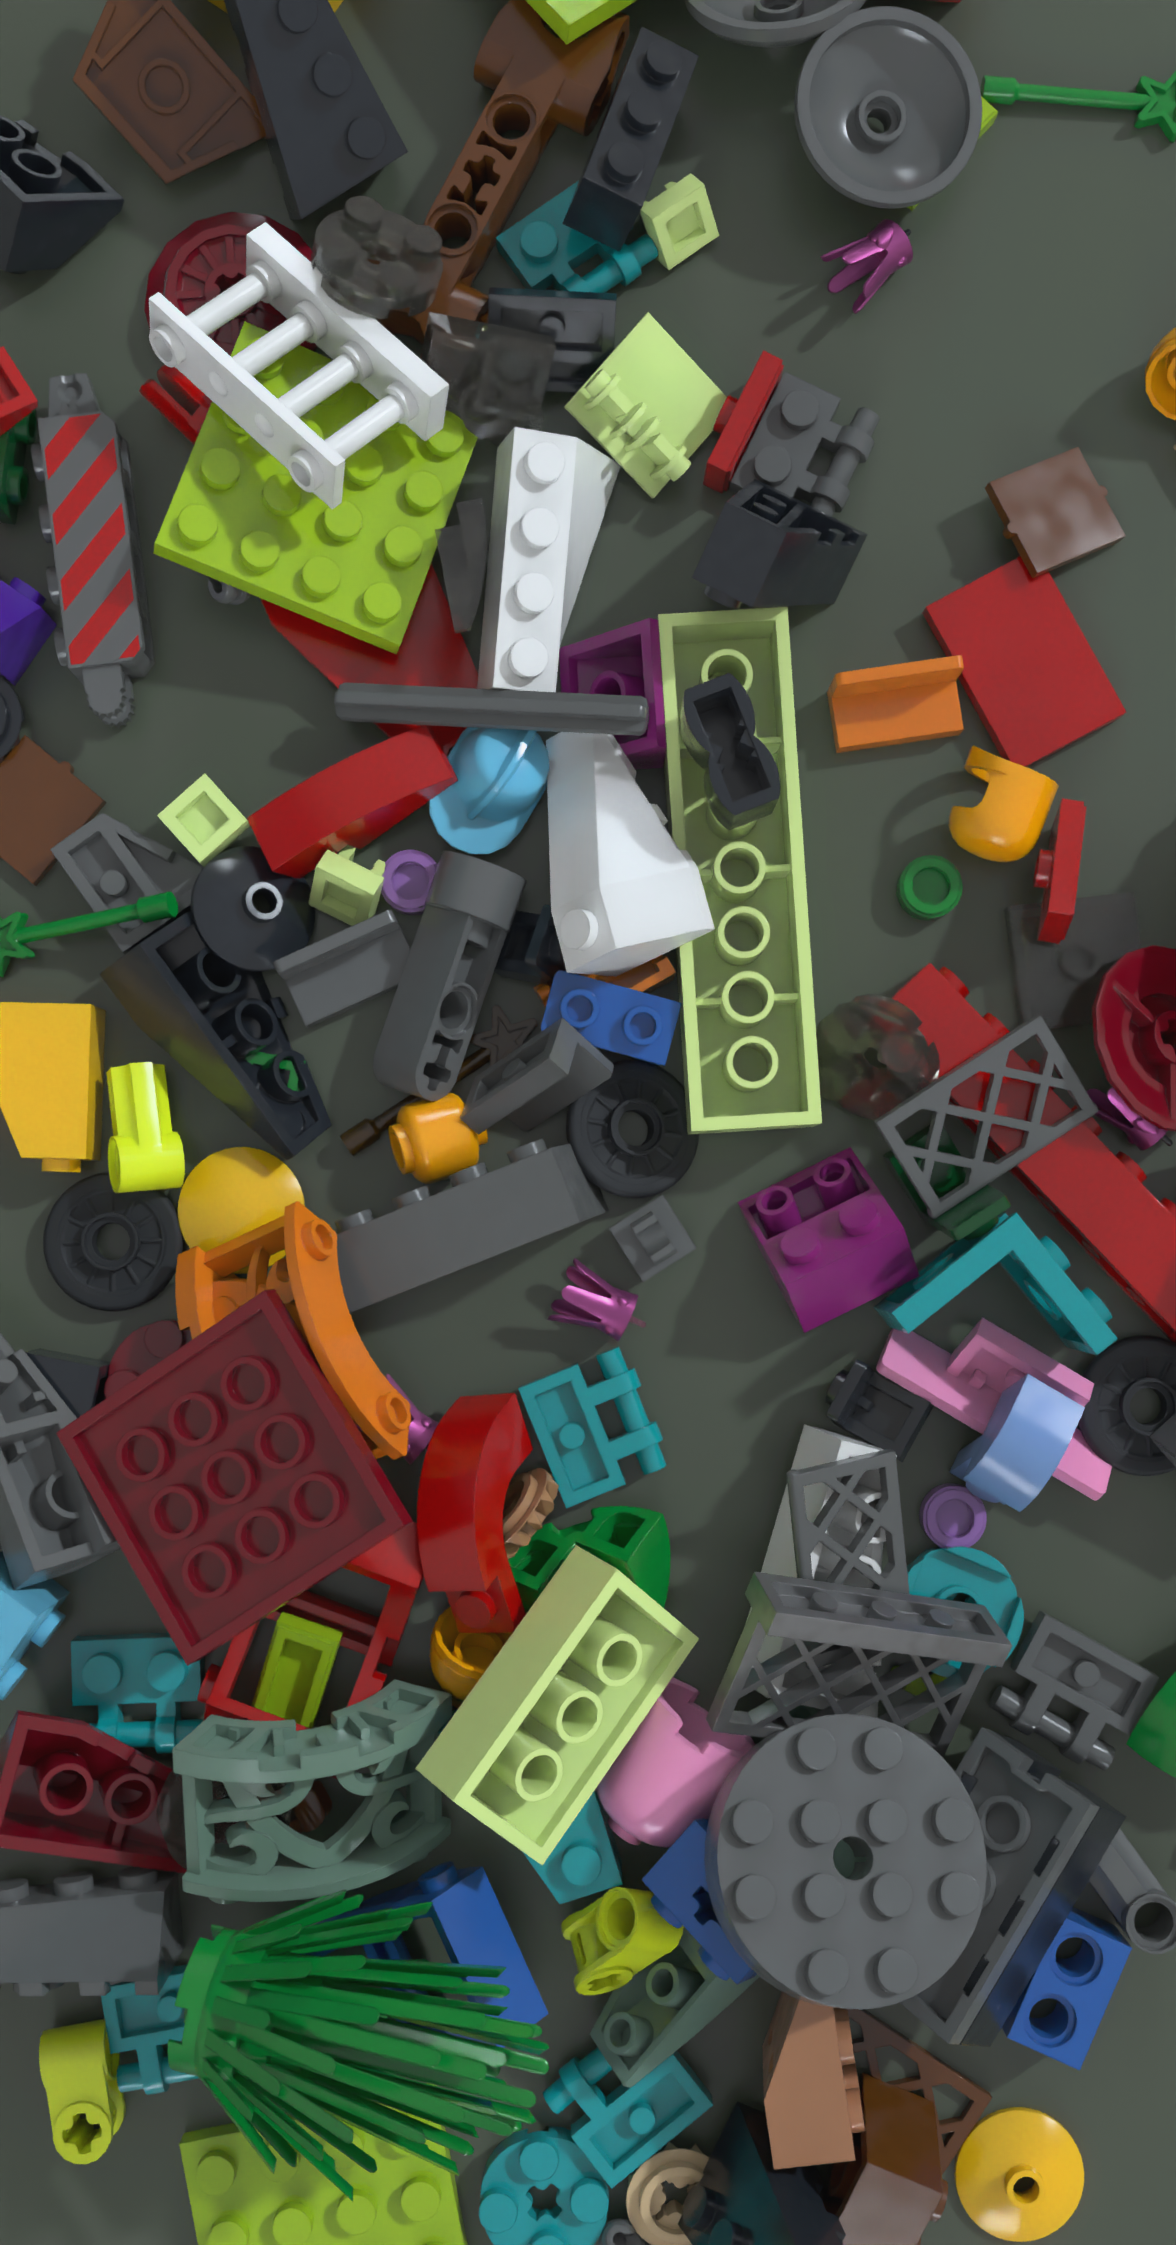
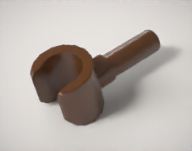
(312, 1809)

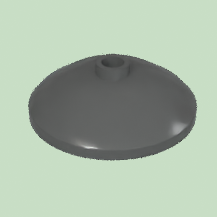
(770, 21)
(909, 78)

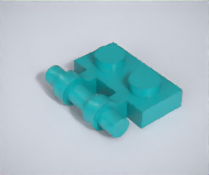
(547, 252)
(574, 1435)
(135, 1671)
(145, 2025)
(629, 2122)

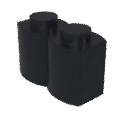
(720, 737)

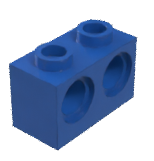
(1078, 1984)

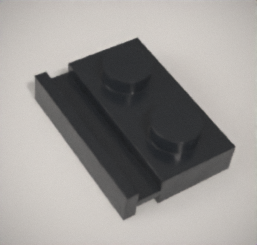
(576, 320)

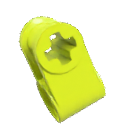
(617, 1939)
(79, 2080)

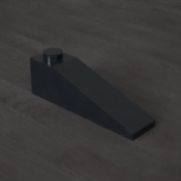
(46, 201)

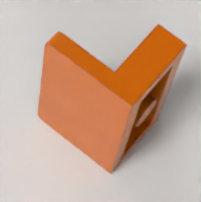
(896, 704)

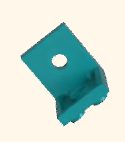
(1031, 1263)

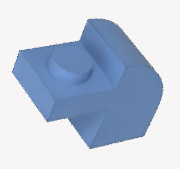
(1019, 1444)

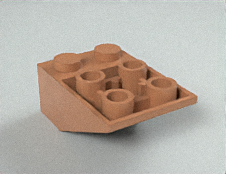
(810, 2085)

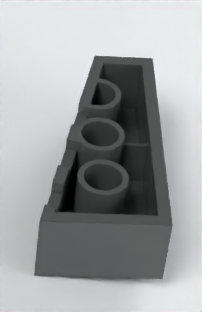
(464, 1224)

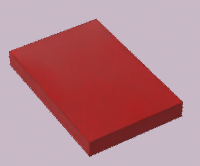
(1024, 662)

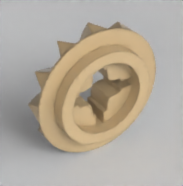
(646, 2193)

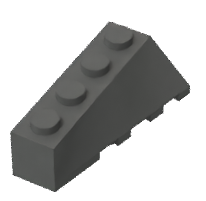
(90, 1932)

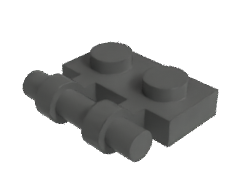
(789, 437)
(1083, 1673)

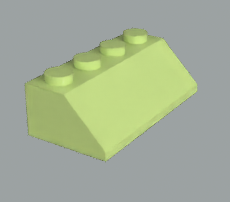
(558, 1704)

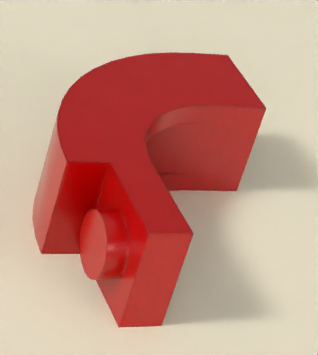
(462, 1510)

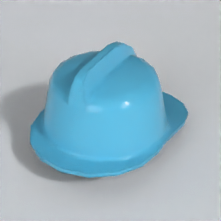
(496, 788)

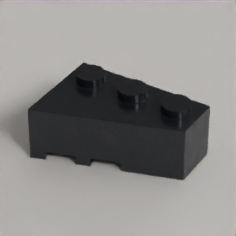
(776, 552)

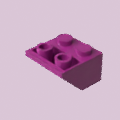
(829, 1239)

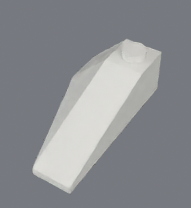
(614, 869)

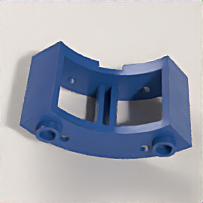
(471, 1932)

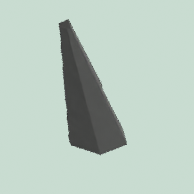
(45, 1507)

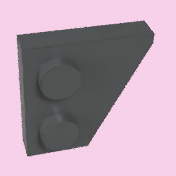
(120, 866)

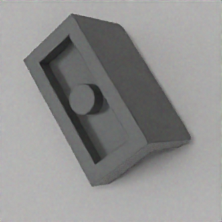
(346, 968)
(536, 1079)

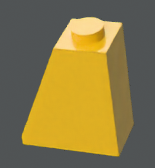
(53, 1081)

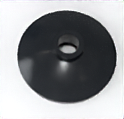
(232, 925)

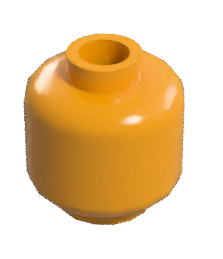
(434, 1140)

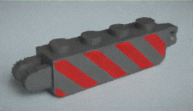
(95, 548)

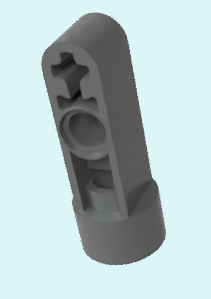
(446, 975)

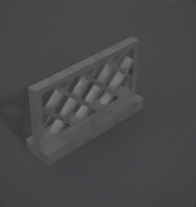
(874, 1626)

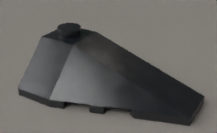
(212, 1021)

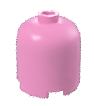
(669, 1770)

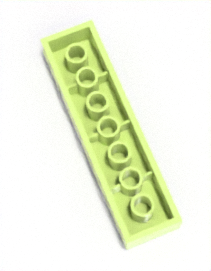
(750, 979)

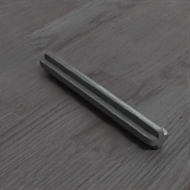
(492, 708)

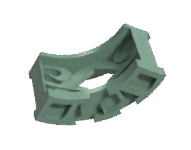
(281, 1863)

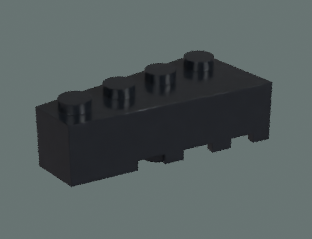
(313, 100)
(749, 2201)

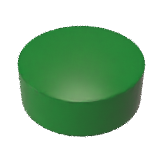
(929, 887)

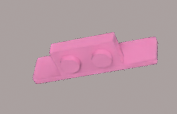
(976, 1375)

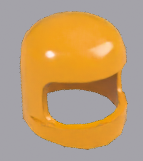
(1011, 812)

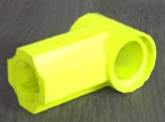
(143, 1147)

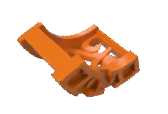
(315, 1299)

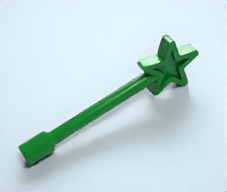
(1153, 98)
(15, 934)

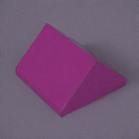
(623, 664)

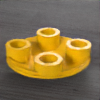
(234, 1195)

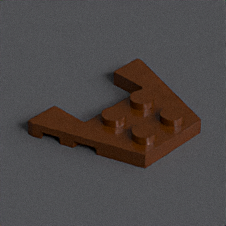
(165, 88)

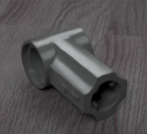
(1126, 1885)

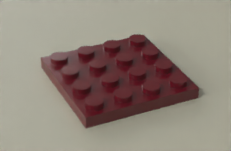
(232, 1476)

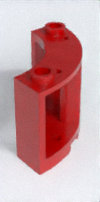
(391, 1562)

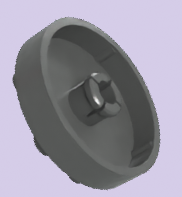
(775, 1876)

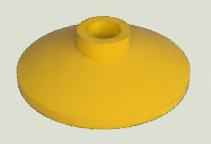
(1014, 2146)

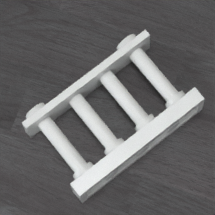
(360, 353)

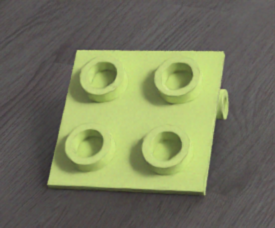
(648, 406)

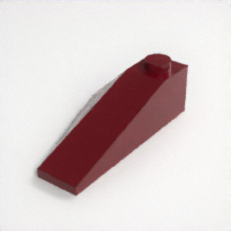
(80, 1794)

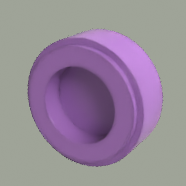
(408, 881)
(952, 1516)

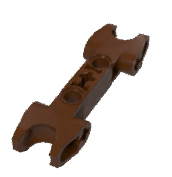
(535, 89)

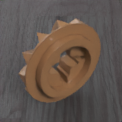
(526, 1506)

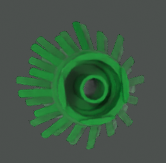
(307, 2041)

